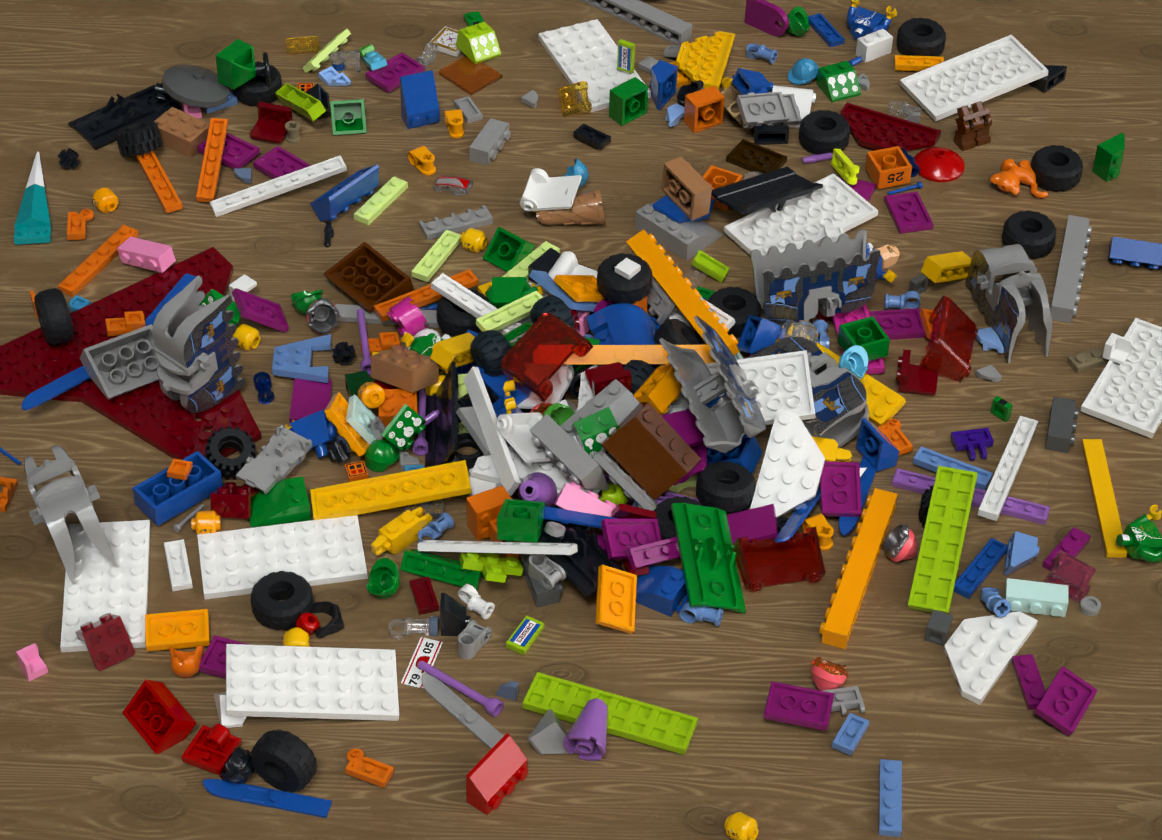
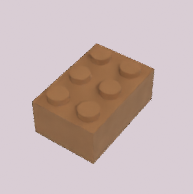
(182, 131)
(686, 188)
(404, 369)

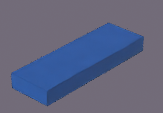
(825, 30)

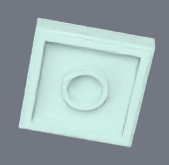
(360, 418)

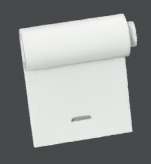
(568, 265)

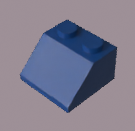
(663, 83)
(758, 334)
(876, 446)

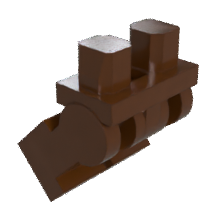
(972, 128)

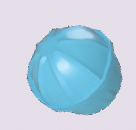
(855, 360)

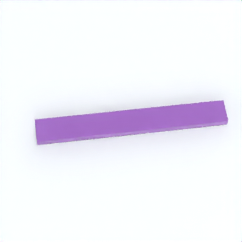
(1012, 506)

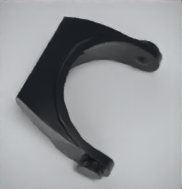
(335, 624)

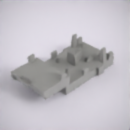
(768, 109)
(275, 460)

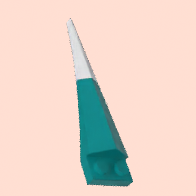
(33, 216)

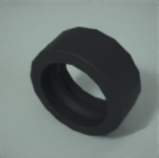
(466, 440)

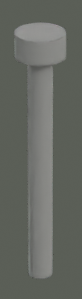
(177, 527)

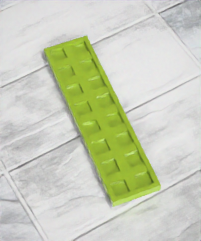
(942, 540)
(625, 716)

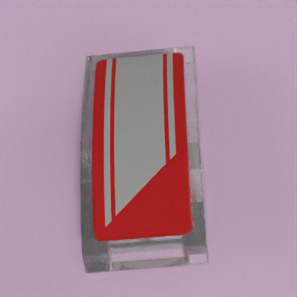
(456, 184)

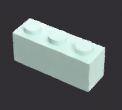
(1037, 597)

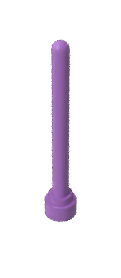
(366, 363)
(420, 446)
(492, 706)

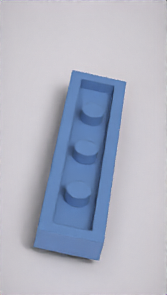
(930, 460)
(890, 798)

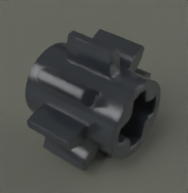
(161, 94)
(68, 158)
(343, 353)
(339, 451)

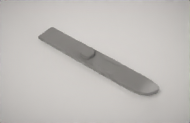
(461, 711)

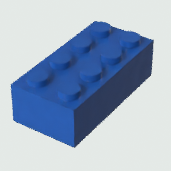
(167, 497)

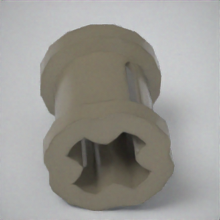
(292, 129)

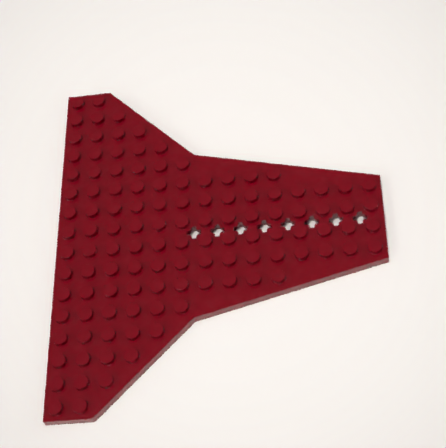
(146, 411)

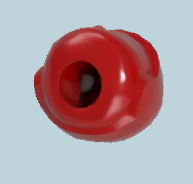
(308, 622)

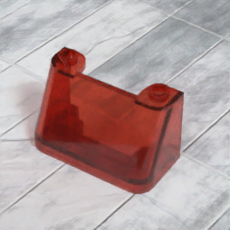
(950, 341)
(541, 354)
(772, 564)

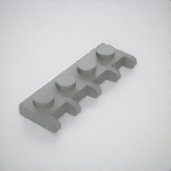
(456, 223)
(659, 302)
(619, 477)
(846, 698)

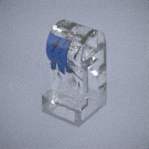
(346, 61)

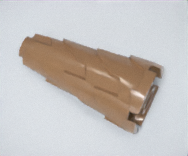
(585, 210)

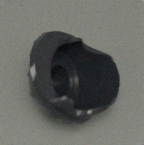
(687, 89)
(238, 767)

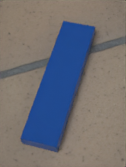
(980, 568)

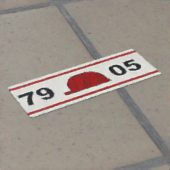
(425, 651)

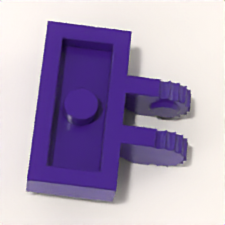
(971, 440)

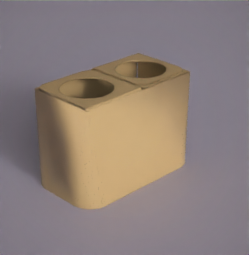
(730, 95)

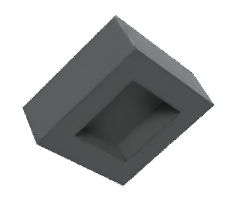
(918, 283)

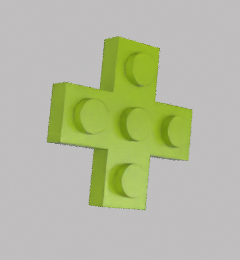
(491, 565)

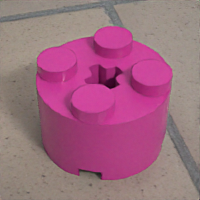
(407, 317)

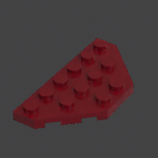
(885, 131)

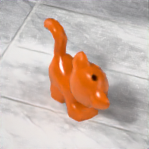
(1012, 175)

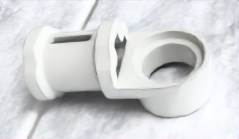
(470, 596)

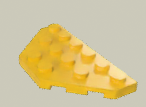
(706, 58)

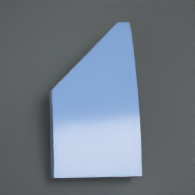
(333, 78)

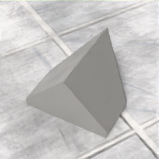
(549, 735)

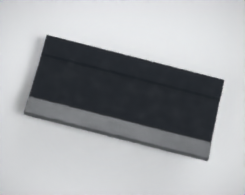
(102, 124)
(765, 191)
(443, 431)
(583, 565)

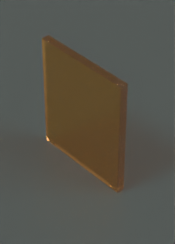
(470, 76)

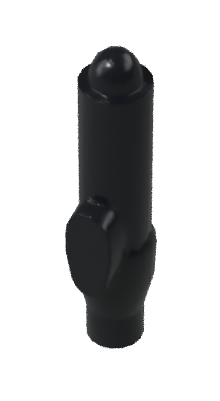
(328, 234)

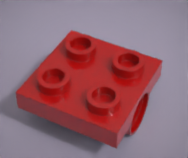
(211, 748)

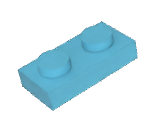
(374, 60)

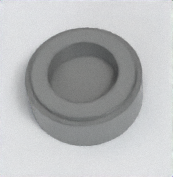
(555, 529)
(1090, 606)

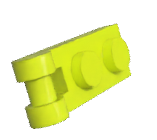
(844, 166)

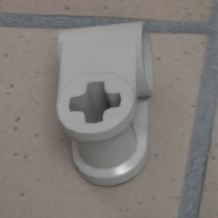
(545, 571)
(472, 639)

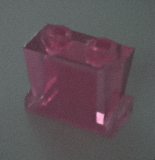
(1071, 572)

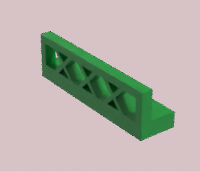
(439, 568)

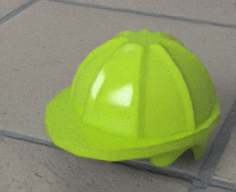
(614, 494)

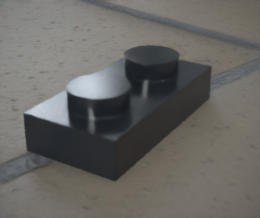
(592, 136)

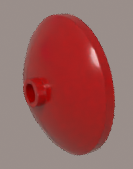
(939, 164)

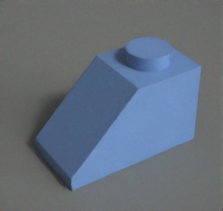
(1020, 551)

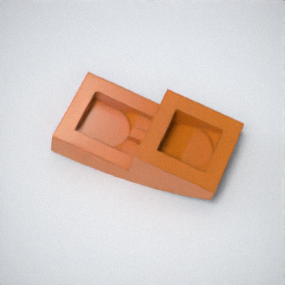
(131, 321)
(385, 341)

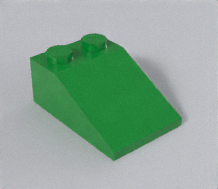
(283, 504)

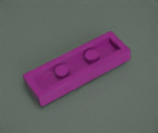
(1071, 544)
(653, 553)
(1028, 679)

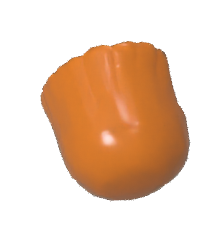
(185, 663)

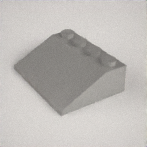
(680, 238)
(122, 362)
(613, 396)
(569, 454)

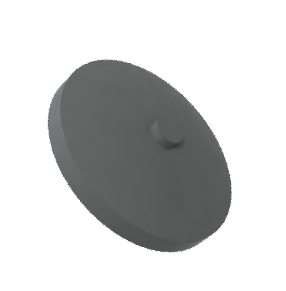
(195, 86)

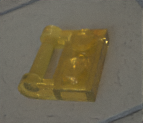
(569, 101)

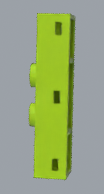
(300, 101)

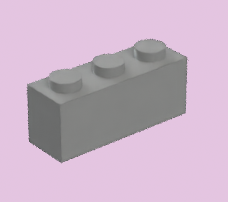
(489, 142)

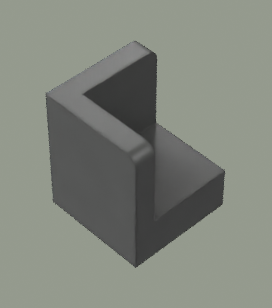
(938, 627)

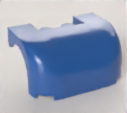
(623, 326)

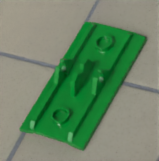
(707, 557)

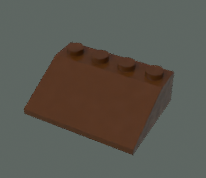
(369, 277)
(650, 450)

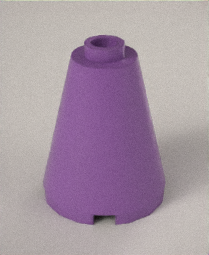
(543, 488)
(589, 732)

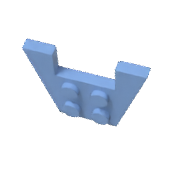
(547, 282)
(295, 359)

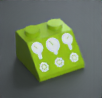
(478, 42)

